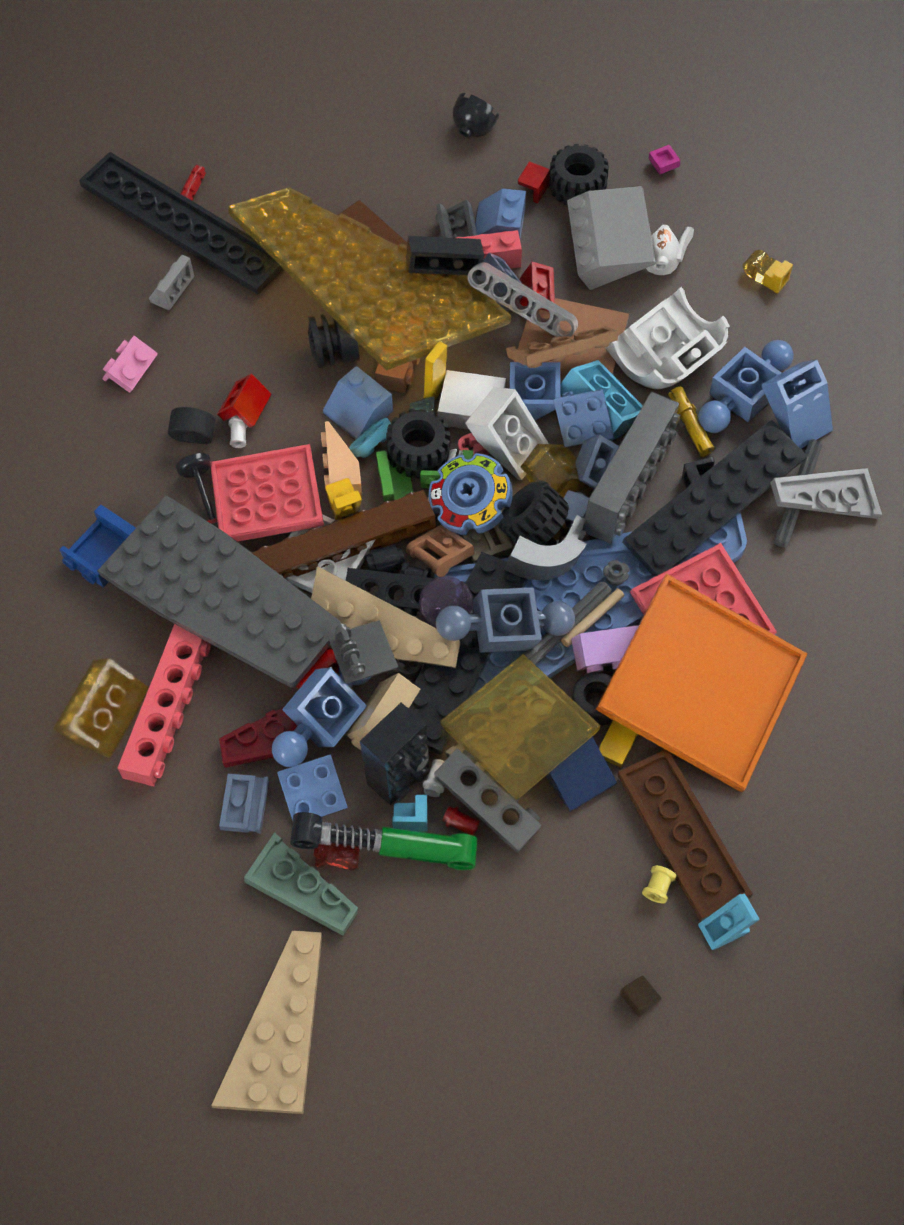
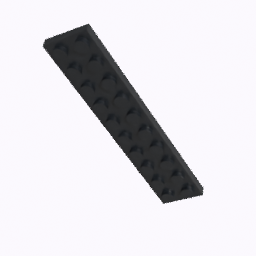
(181, 221)

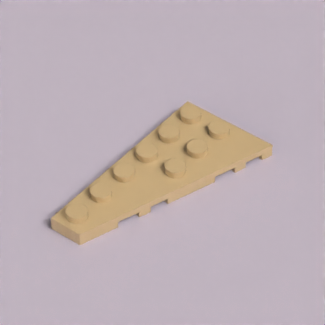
(406, 634)
(275, 1050)

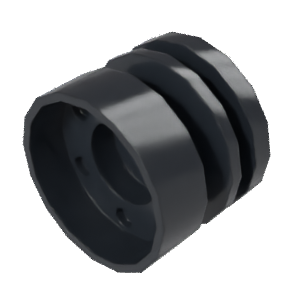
(330, 340)

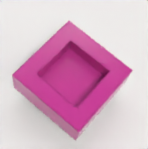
(664, 159)

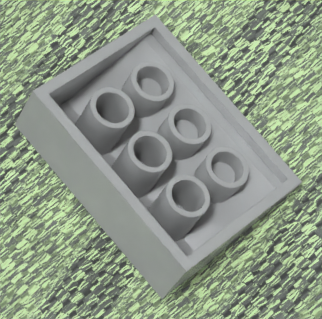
(610, 234)

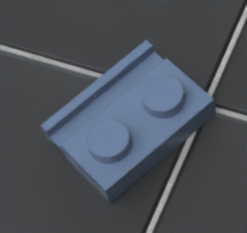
(244, 803)

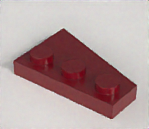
(254, 740)

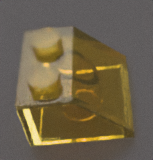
(555, 466)

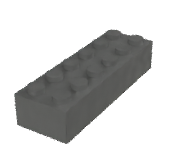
(631, 467)

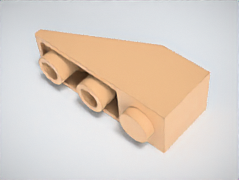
(339, 459)

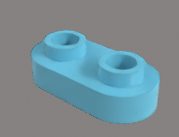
(365, 443)

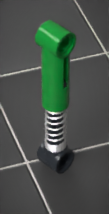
(455, 850)

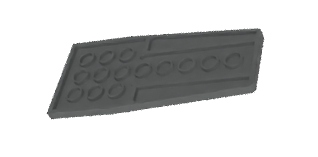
(220, 592)

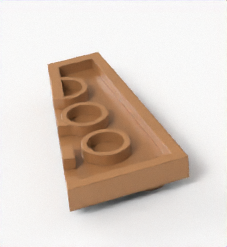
(561, 346)

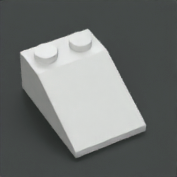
(506, 429)

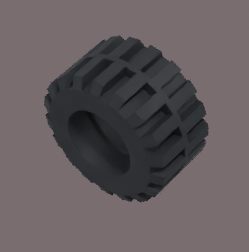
(577, 161)
(412, 427)
(534, 513)

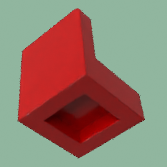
(535, 178)

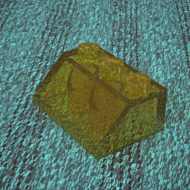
(101, 707)

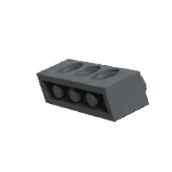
(464, 762)

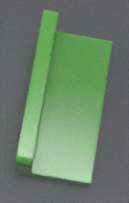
(392, 483)

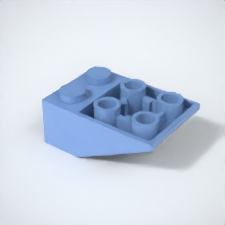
(801, 402)

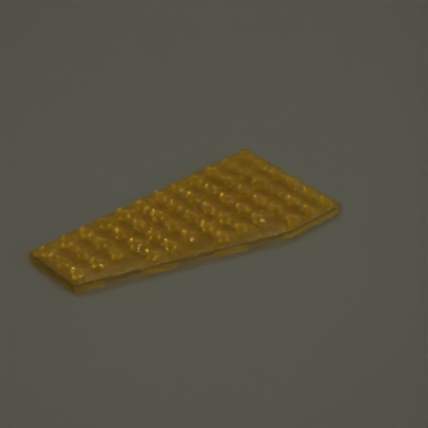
(366, 279)

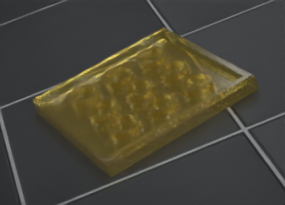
(520, 726)

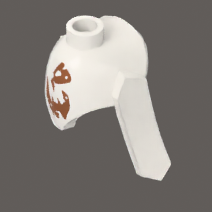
(668, 250)

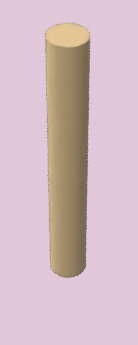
(593, 616)

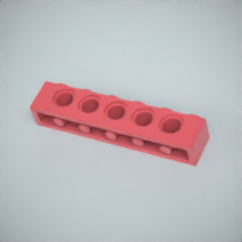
(147, 769)

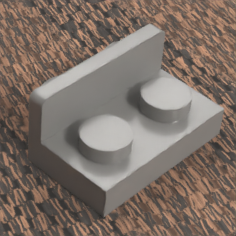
(173, 283)

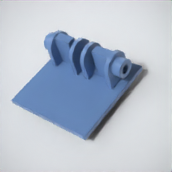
(583, 417)
(312, 787)

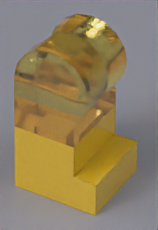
(767, 270)

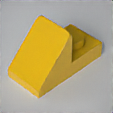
(343, 498)

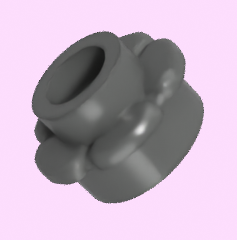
(616, 578)

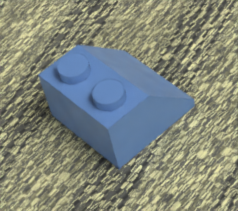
(501, 212)
(536, 386)
(358, 403)

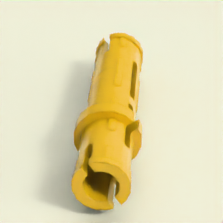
(690, 419)

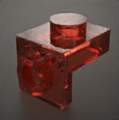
(337, 856)

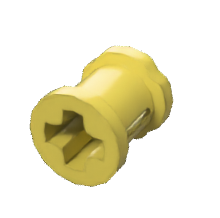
(659, 884)

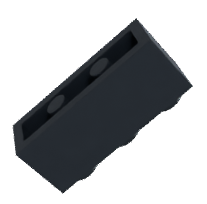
(443, 255)

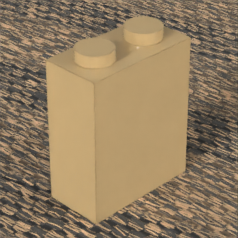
(381, 703)

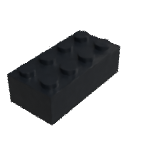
(395, 754)

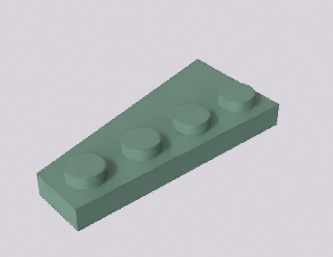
(294, 883)

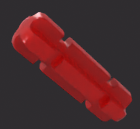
(193, 182)

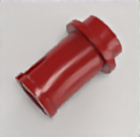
(460, 821)

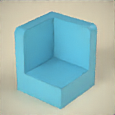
(411, 815)

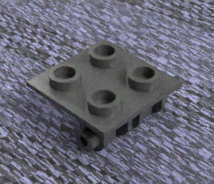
(362, 651)

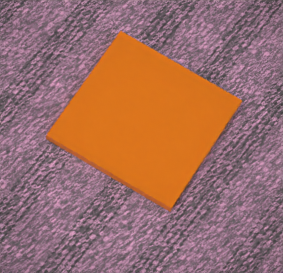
(702, 682)

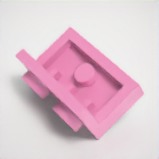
(130, 364)

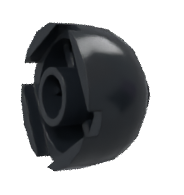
(473, 116)

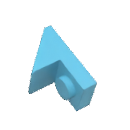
(729, 922)

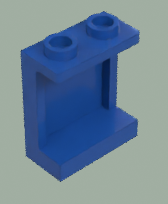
(97, 545)

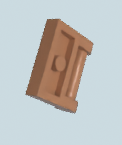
(444, 543)

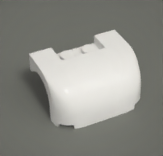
(668, 343)

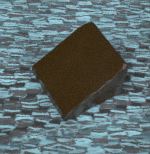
(640, 995)

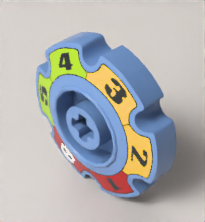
(481, 509)

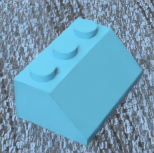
(620, 402)

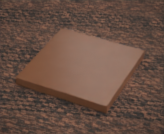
(588, 318)

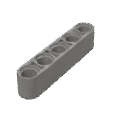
(510, 300)

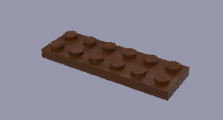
(683, 833)

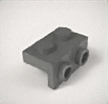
(456, 221)

